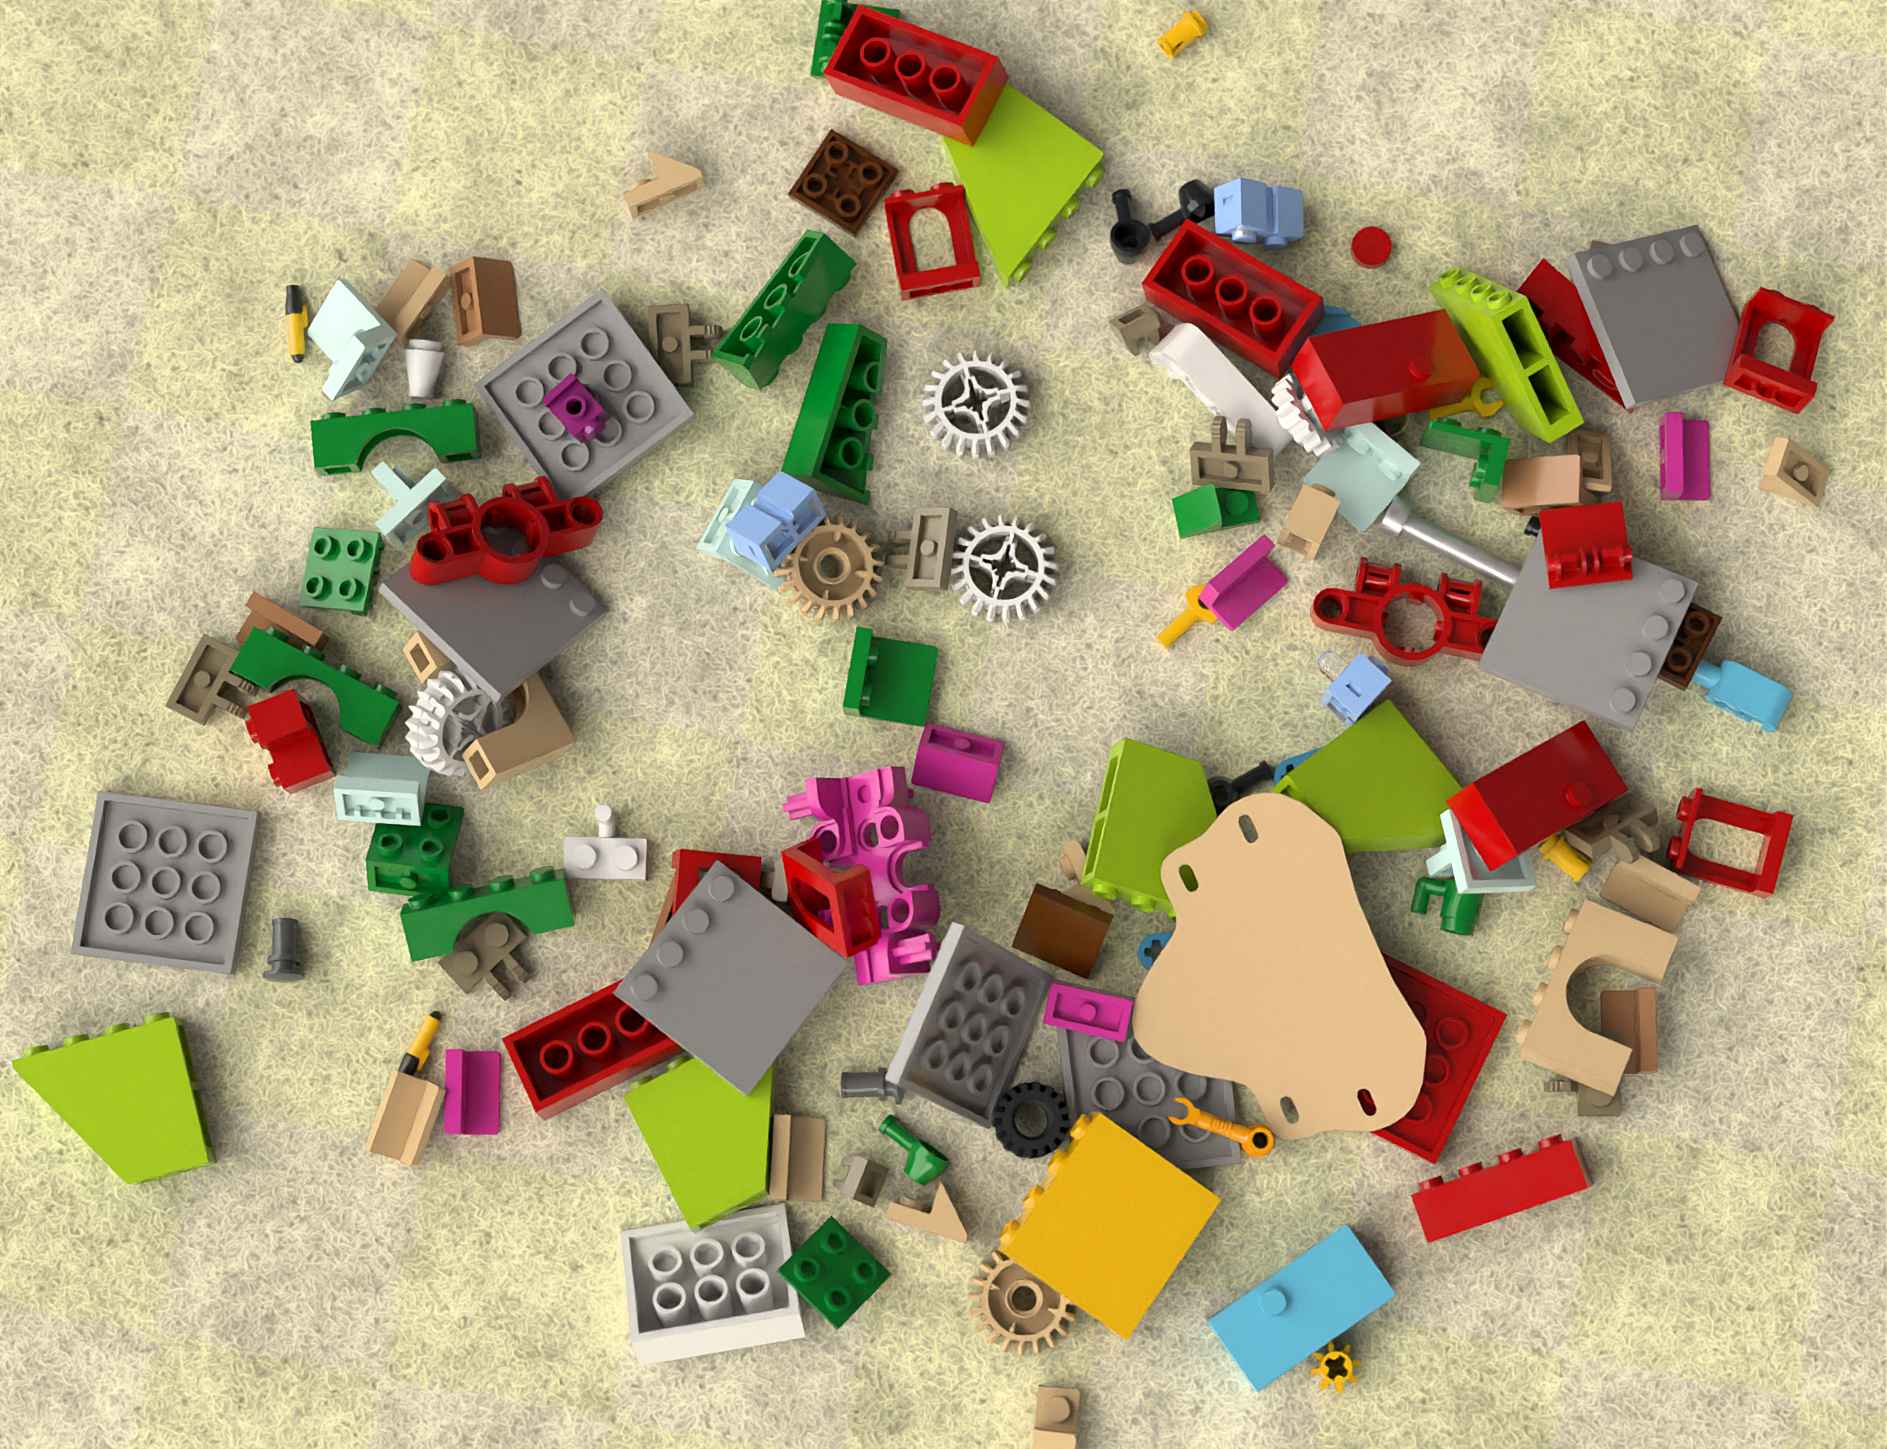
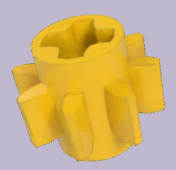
(1323, 1370)

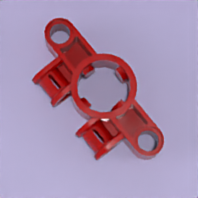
(530, 508)
(1376, 586)

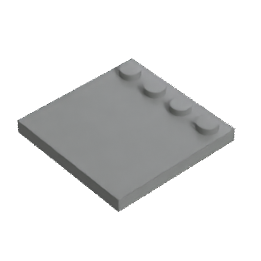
(1657, 314)
(620, 374)
(496, 629)
(1589, 643)
(166, 883)
(731, 978)
(969, 1025)
(1140, 1096)

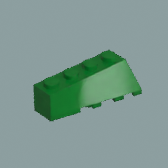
(784, 310)
(839, 414)

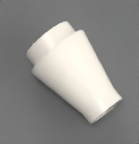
(423, 367)

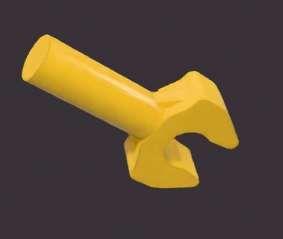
(1470, 403)
(1187, 619)

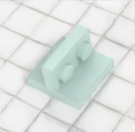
(411, 500)
(1471, 874)

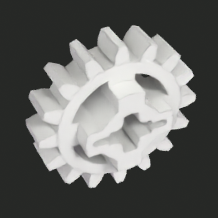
(1300, 419)

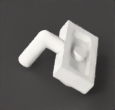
(605, 855)

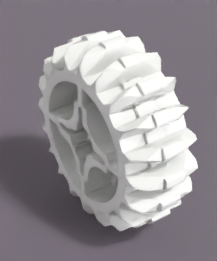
(993, 398)
(1021, 575)
(450, 719)

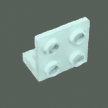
(351, 337)
(1364, 473)
(717, 541)
(382, 789)

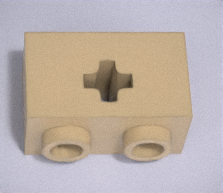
(1309, 520)

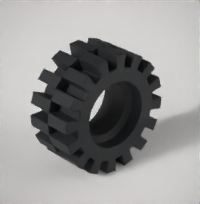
(1056, 1115)

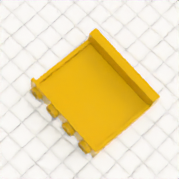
(1108, 1223)

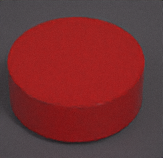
(1371, 247)

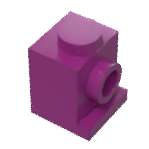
(565, 397)

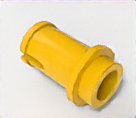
(1183, 33)
(1565, 856)

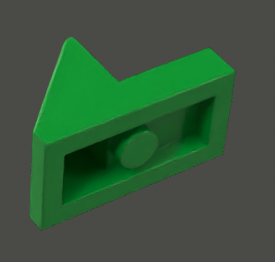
(1214, 510)

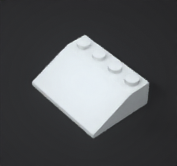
(711, 1286)

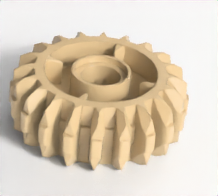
(853, 575)
(1007, 1320)

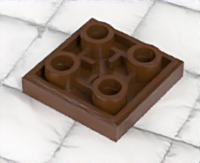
(843, 183)
(1689, 646)
(1062, 930)

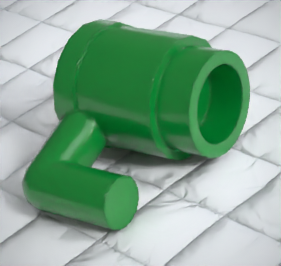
(1458, 911)

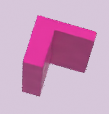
(1684, 458)
(1244, 585)
(957, 762)
(1088, 1010)
(472, 1092)

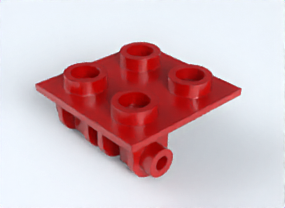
(1586, 545)

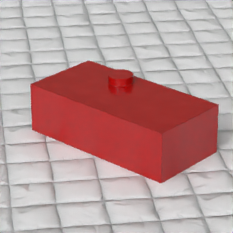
(916, 75)
(1233, 298)
(1385, 369)
(1536, 795)
(585, 1051)

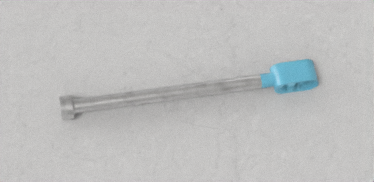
(1728, 686)

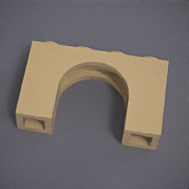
(532, 739)
(1595, 939)

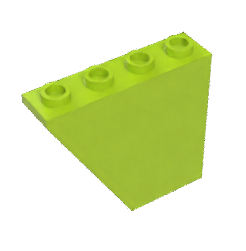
(1022, 179)
(1510, 351)
(1376, 785)
(1143, 814)
(128, 1097)
(707, 1138)

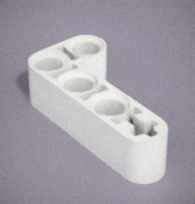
(1219, 385)

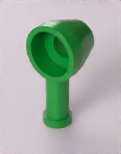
(920, 1163)

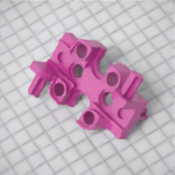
(848, 814)

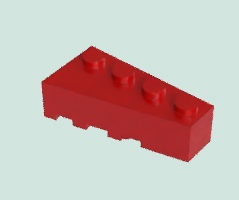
(1568, 327)
(1502, 1189)

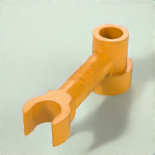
(1228, 1129)

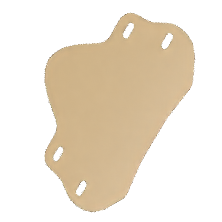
(1280, 976)

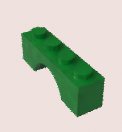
(345, 442)
(271, 663)
(537, 900)

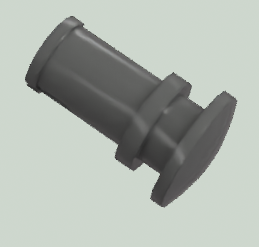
(284, 952)
(870, 1085)

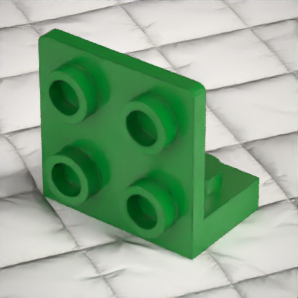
(1482, 445)
(889, 679)
(414, 857)

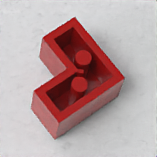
(292, 737)

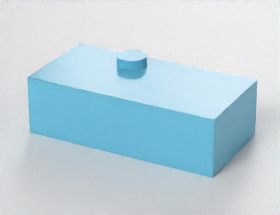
(1300, 1307)

